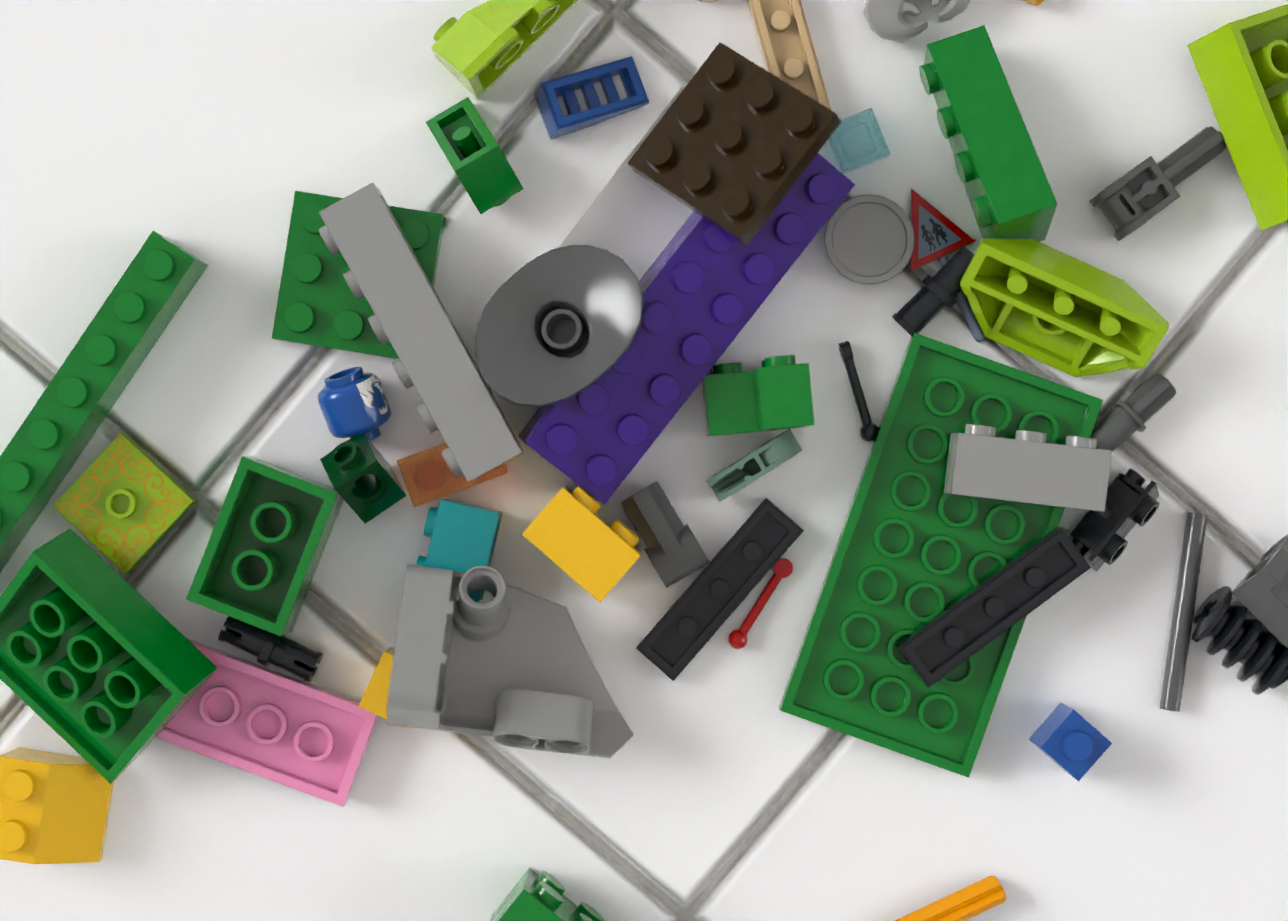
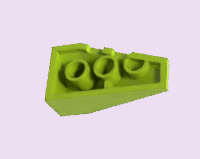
(493, 38)

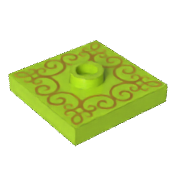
(124, 503)

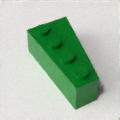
(988, 137)

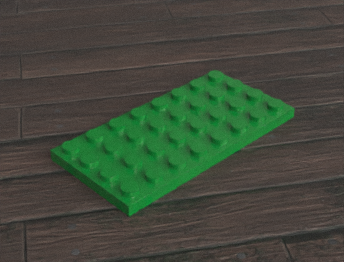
(920, 550)

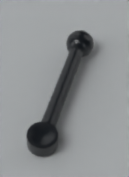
(868, 430)

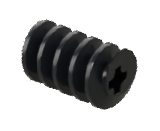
(1243, 639)

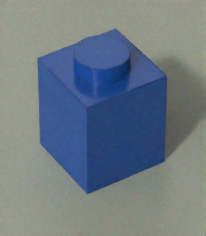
(1070, 741)

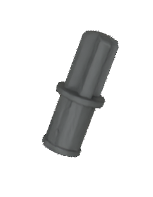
(1133, 412)

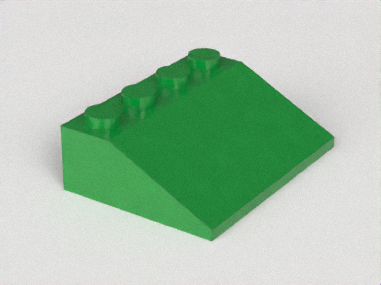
(93, 654)

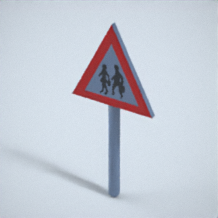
(934, 239)

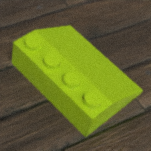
(1247, 88)

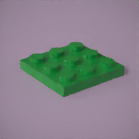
(313, 294)

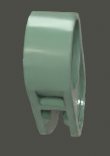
(754, 465)

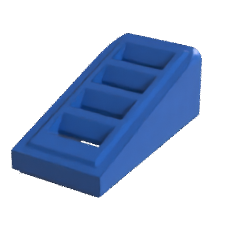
(564, 86)

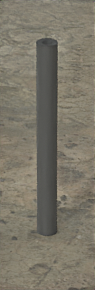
(1183, 611)

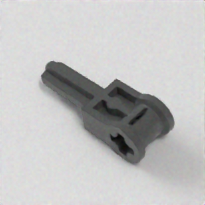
(1152, 185)

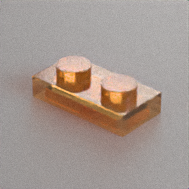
(430, 478)

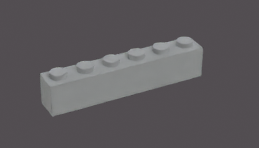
(420, 332)

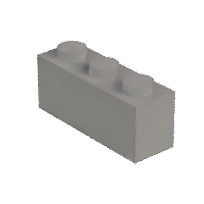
(1028, 469)

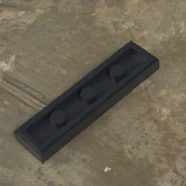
(719, 589)
(993, 606)

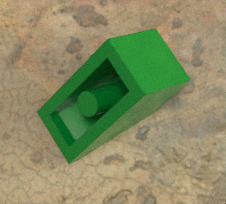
(474, 155)

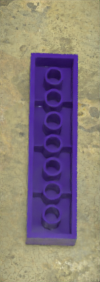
(692, 311)

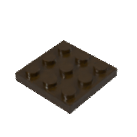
(734, 143)

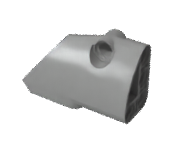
(497, 667)

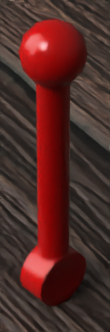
(781, 569)

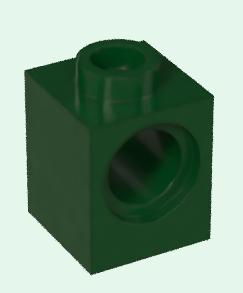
(363, 477)

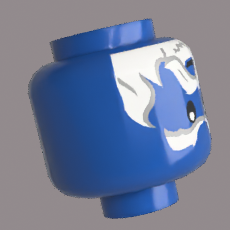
(354, 404)

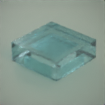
(858, 141)

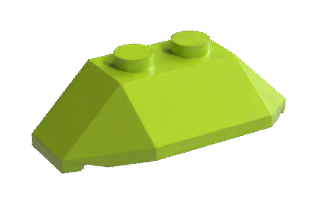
(1060, 308)

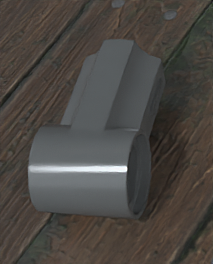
(668, 542)

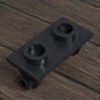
(1128, 506)

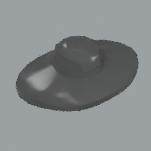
(558, 325)

